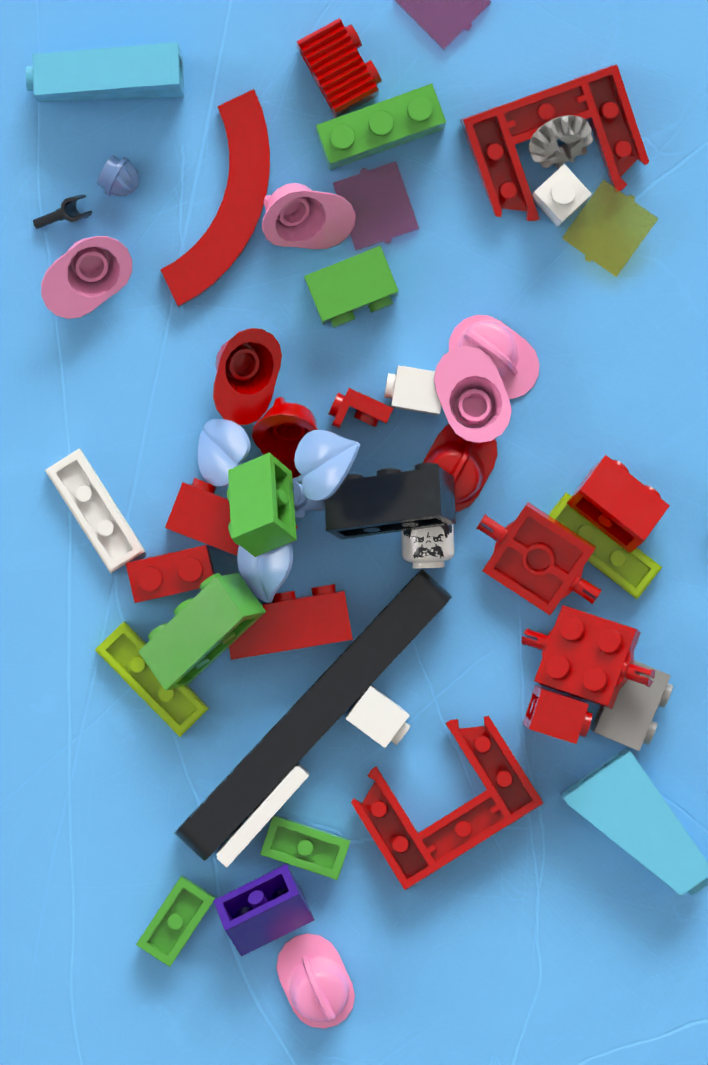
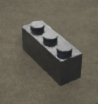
(391, 502)

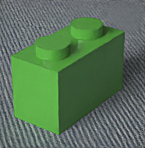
(352, 286)
(261, 505)

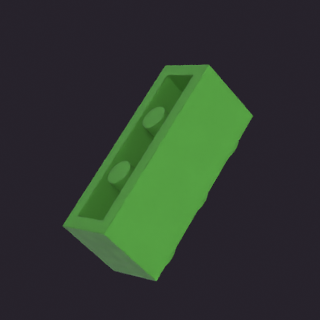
(381, 126)
(201, 630)

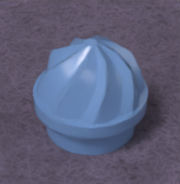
(118, 177)

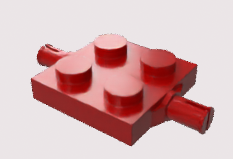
(539, 558)
(587, 657)

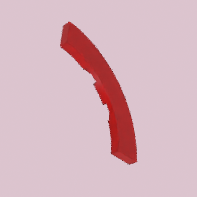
(240, 205)

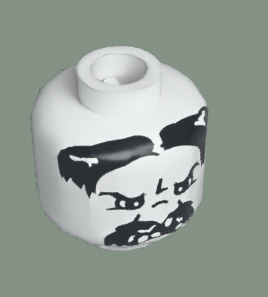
(428, 546)

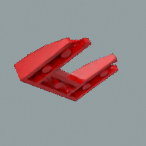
(593, 96)
(420, 854)

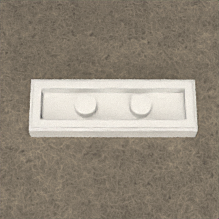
(95, 510)
(262, 814)

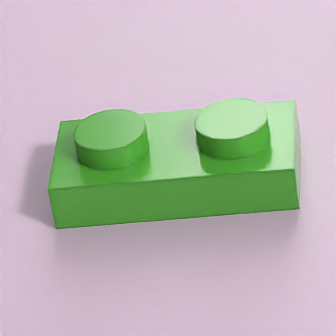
(305, 847)
(175, 920)

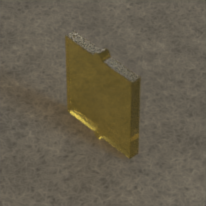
(610, 228)

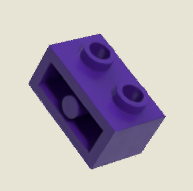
(263, 910)

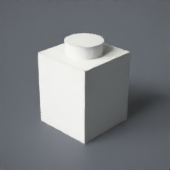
(561, 195)
(413, 390)
(379, 717)

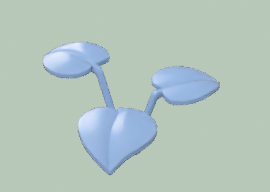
(323, 465)

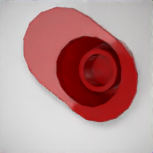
(246, 375)
(282, 431)
(466, 461)

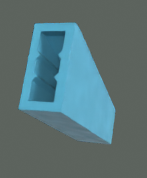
(108, 73)
(636, 817)

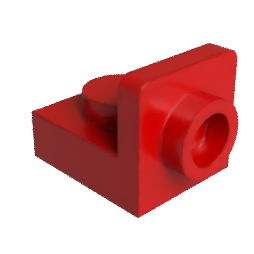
(368, 409)

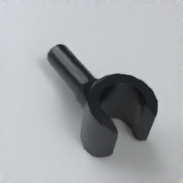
(67, 211)

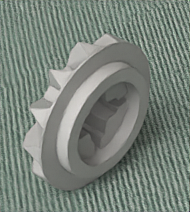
(571, 129)

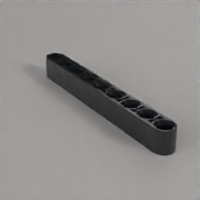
(313, 714)

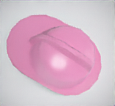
(306, 218)
(86, 276)
(508, 350)
(472, 394)
(315, 981)

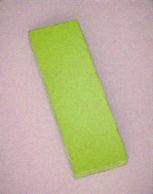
(628, 570)
(177, 706)

